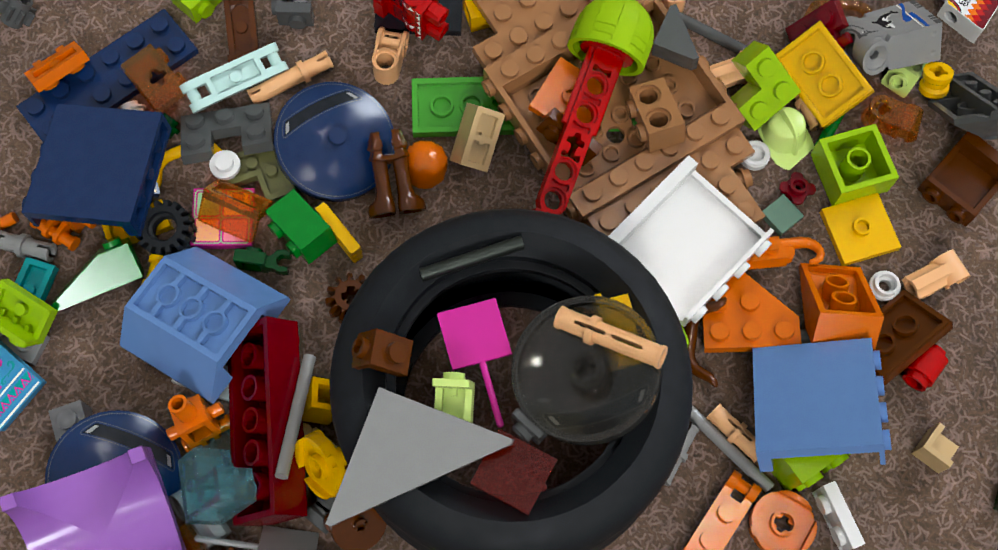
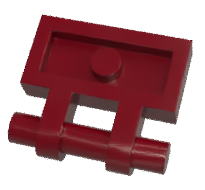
(831, 16)

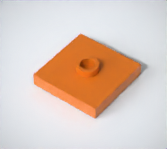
(557, 91)

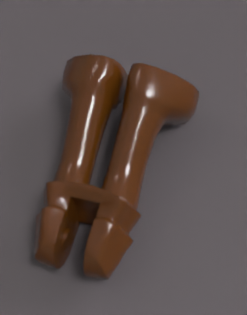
(407, 199)

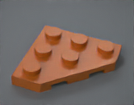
(749, 320)

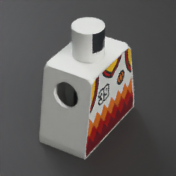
(968, 16)

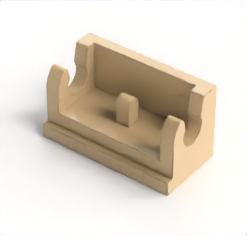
(477, 137)

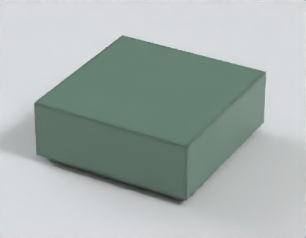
(782, 215)

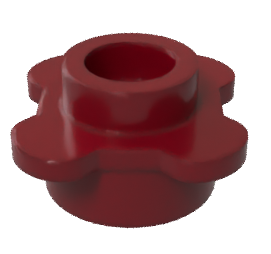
(794, 195)

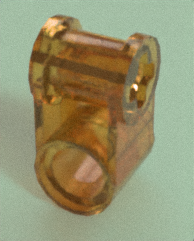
(894, 117)

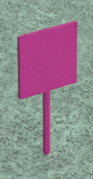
(474, 337)

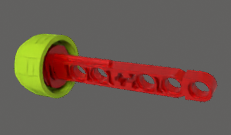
(612, 41)

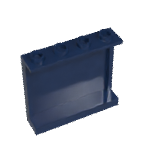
(98, 167)

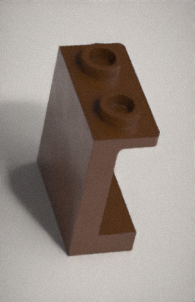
(963, 179)

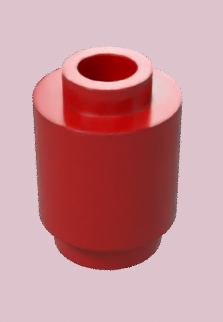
(926, 369)

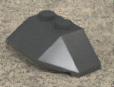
(970, 105)

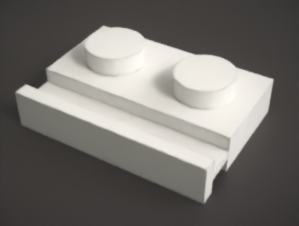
(838, 517)

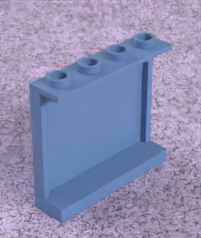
(818, 401)

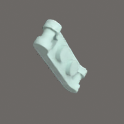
(233, 77)

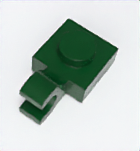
(256, 260)

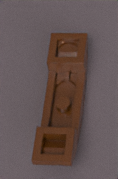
(241, 27)

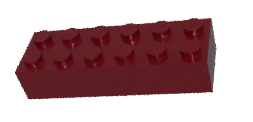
(259, 406)

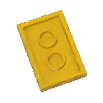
(824, 74)

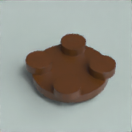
(359, 531)

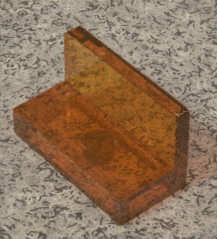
(232, 209)

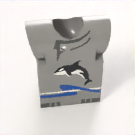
(894, 38)

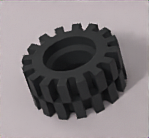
(181, 237)

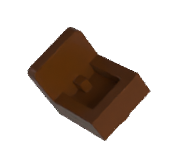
(382, 352)

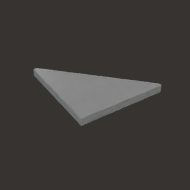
(405, 449)

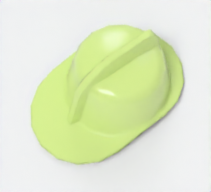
(786, 137)

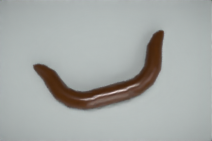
(691, 330)

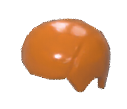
(426, 164)

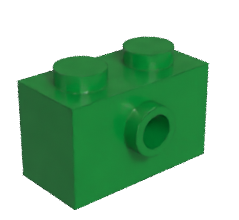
(300, 226)

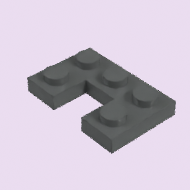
(201, 129)

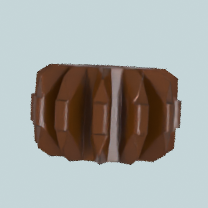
(340, 295)

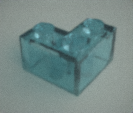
(214, 487)

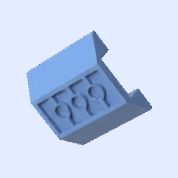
(195, 317)

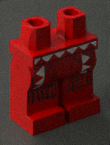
(418, 15)

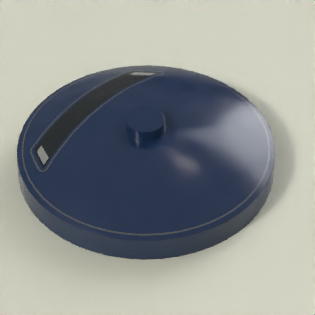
(325, 140)
(109, 436)

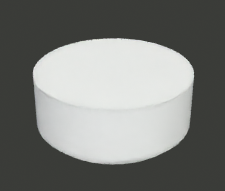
(760, 157)

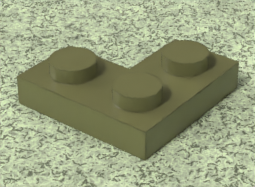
(265, 169)

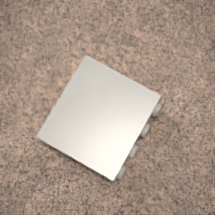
(691, 240)

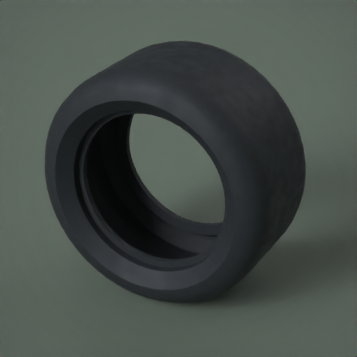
(557, 264)

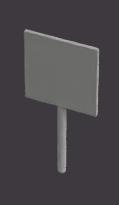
(271, 539)

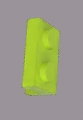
(23, 315)

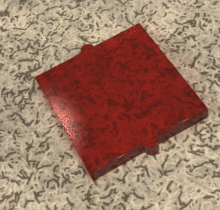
(515, 474)

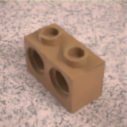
(656, 115)

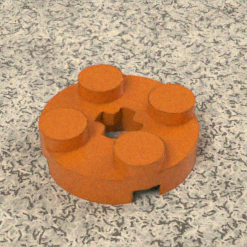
(799, 516)

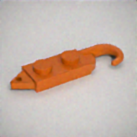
(783, 251)

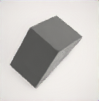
(674, 41)

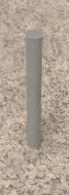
(295, 417)
(730, 450)

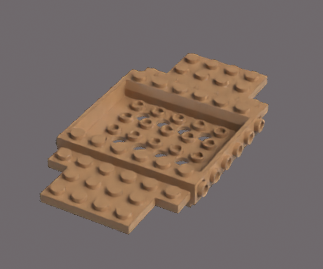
(623, 174)

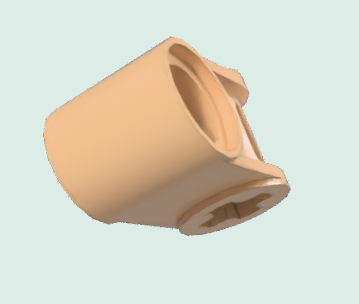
(389, 50)

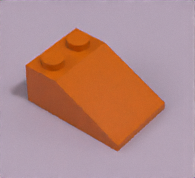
(838, 304)

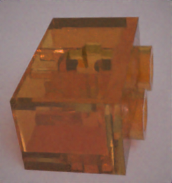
(139, 71)

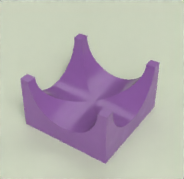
(99, 509)

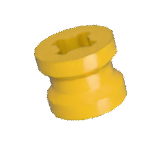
(936, 80)

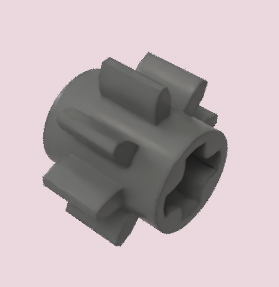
(17, 12)

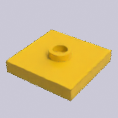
(860, 229)

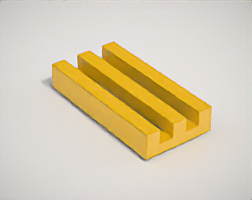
(342, 235)

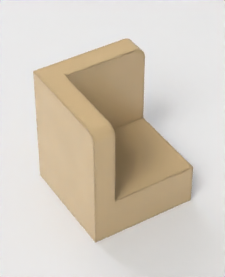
(935, 449)

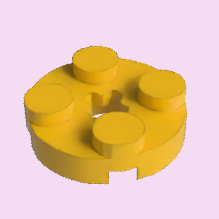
(322, 462)

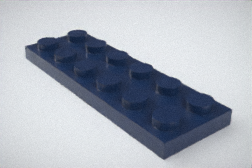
(102, 80)

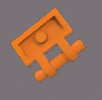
(65, 60)

